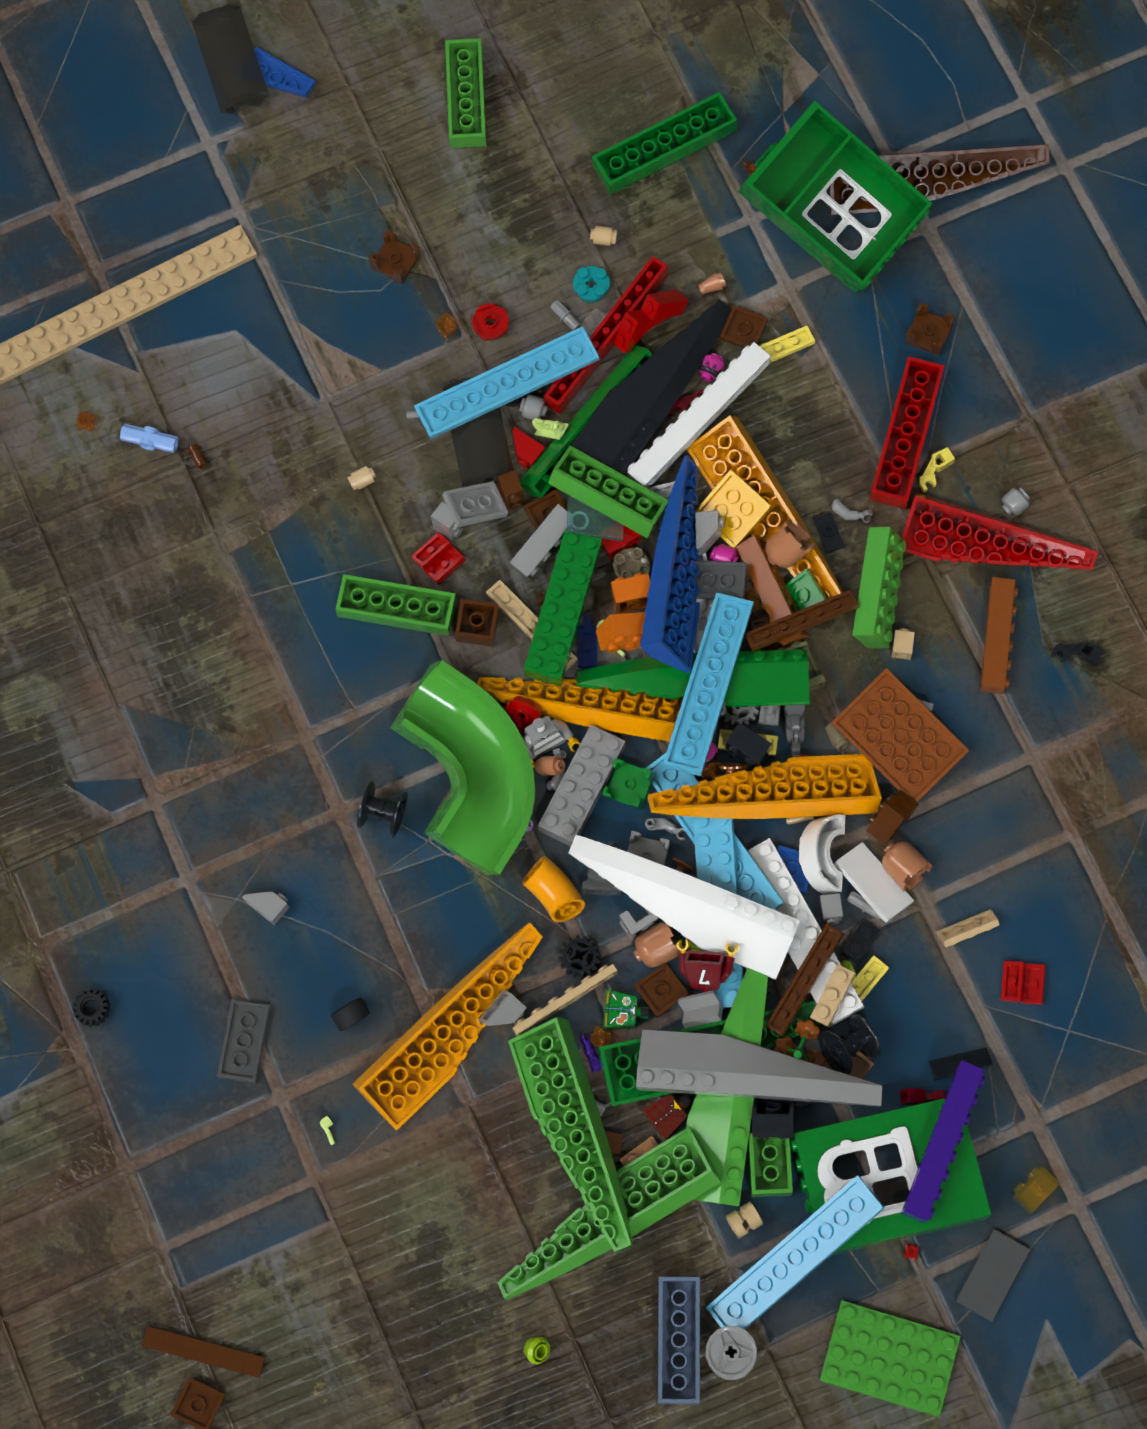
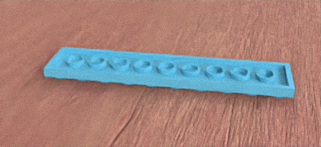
(506, 382)
(708, 684)
(717, 866)
(751, 879)
(796, 1255)

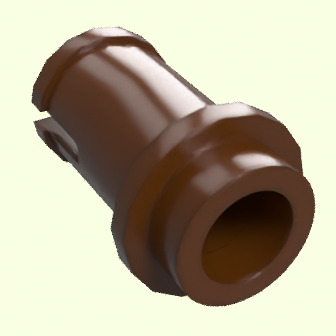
(197, 456)

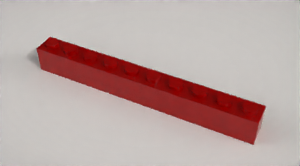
(602, 338)

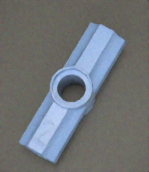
(149, 438)

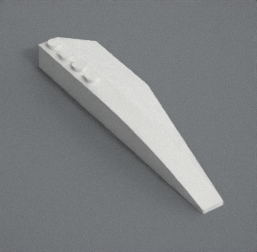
(694, 907)

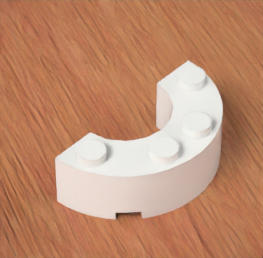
(815, 853)

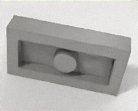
(701, 1009)

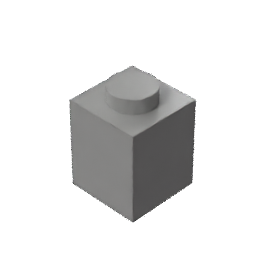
(831, 908)

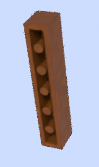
(768, 584)
(997, 635)

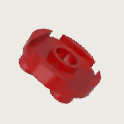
(494, 331)
(527, 707)

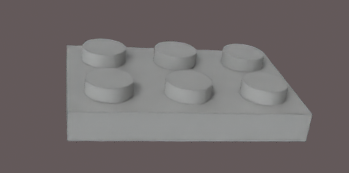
(475, 504)

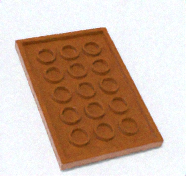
(900, 736)

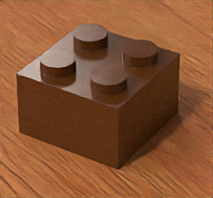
(477, 622)

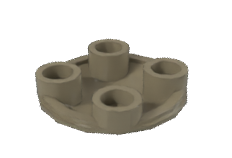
(631, 562)

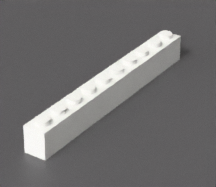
(699, 416)

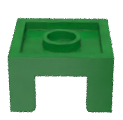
(629, 784)

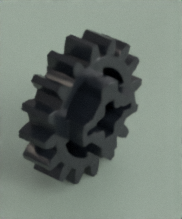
(572, 961)

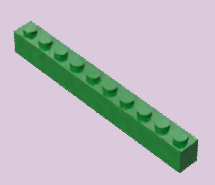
(537, 477)

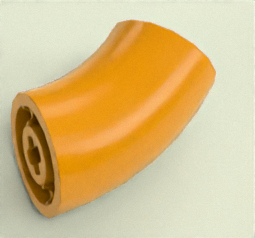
(554, 890)

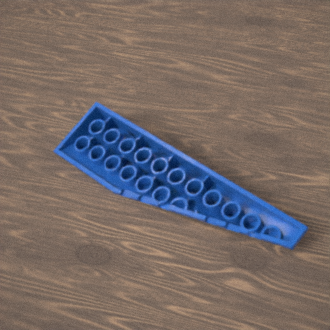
(672, 593)

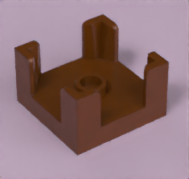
(395, 258)
(929, 330)

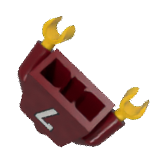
(704, 968)

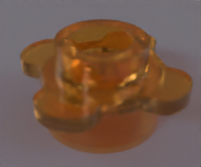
(85, 417)
(596, 1040)

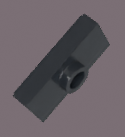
(828, 533)

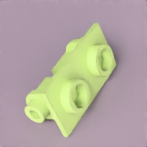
(549, 428)

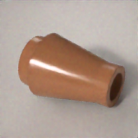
(713, 283)

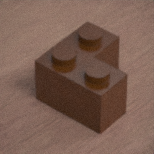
(510, 490)
(892, 816)

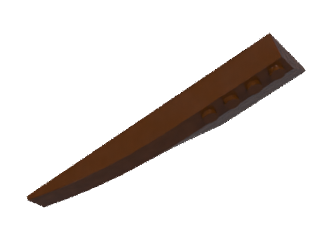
(950, 171)

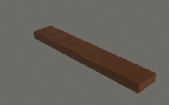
(801, 620)
(804, 980)
(203, 1352)

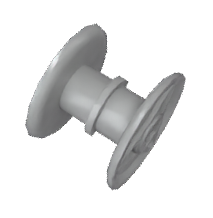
(739, 1341)

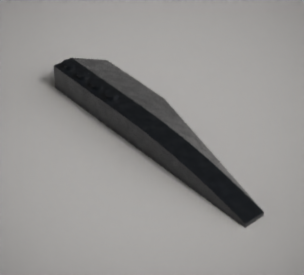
(646, 396)

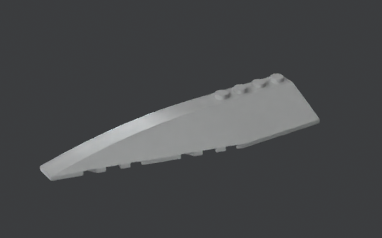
(739, 1069)

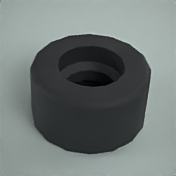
(350, 1014)

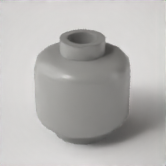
(533, 407)
(1015, 501)

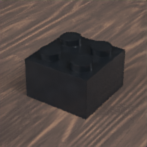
(748, 746)
(773, 1118)

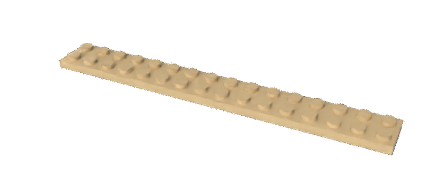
(124, 302)

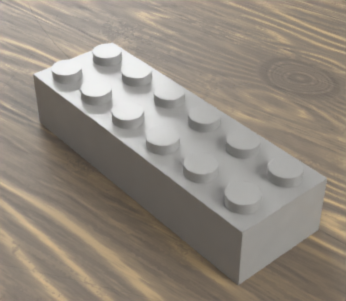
(581, 785)

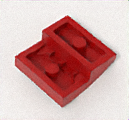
(438, 558)
(1023, 983)

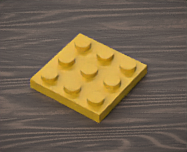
(739, 505)

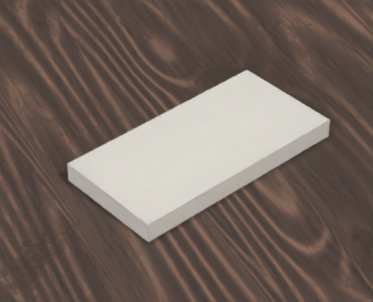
(873, 882)

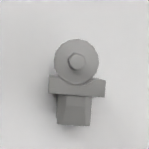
(769, 715)

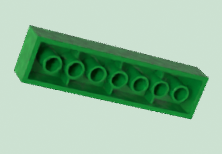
(664, 143)
(563, 608)

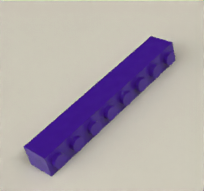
(942, 1142)

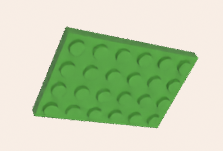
(890, 1358)

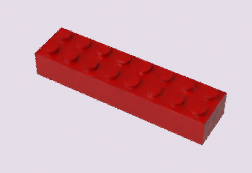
(906, 432)

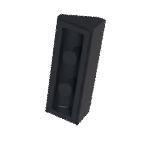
(947, 1066)

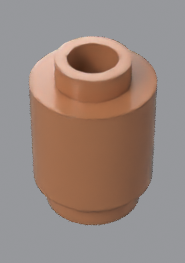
(550, 765)

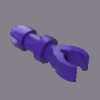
(590, 1053)

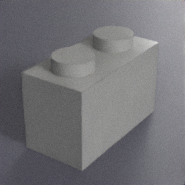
(444, 523)

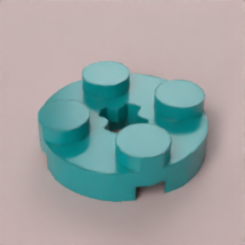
(588, 274)

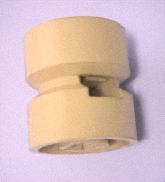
(744, 1220)

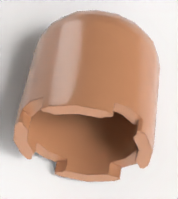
(788, 545)
(905, 864)
(656, 946)

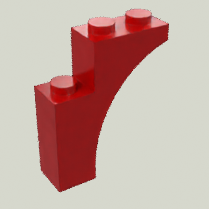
(654, 310)

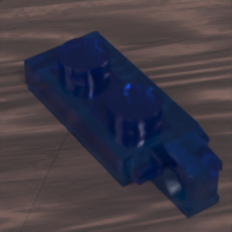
(587, 644)

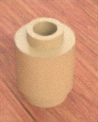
(603, 235)
(361, 478)

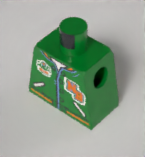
(622, 1011)

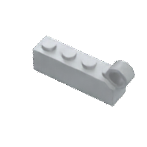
(540, 543)

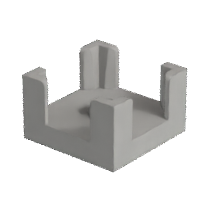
(649, 848)
(632, 928)

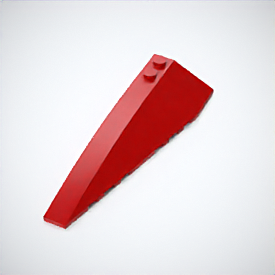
(961, 534)

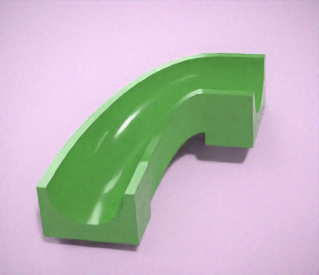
(485, 765)

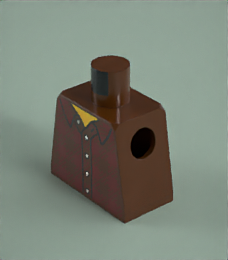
(667, 1114)

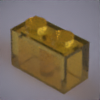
(1035, 1190)

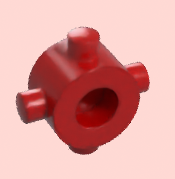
(911, 1252)

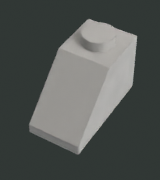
(708, 529)
(268, 905)
(504, 1010)

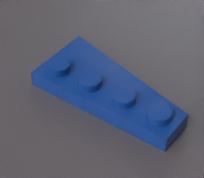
(282, 76)

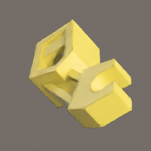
(929, 476)

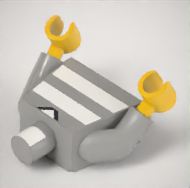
(546, 735)

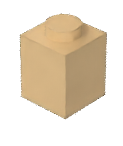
(903, 644)

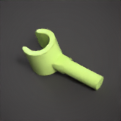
(325, 1124)

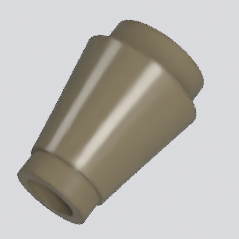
(837, 739)

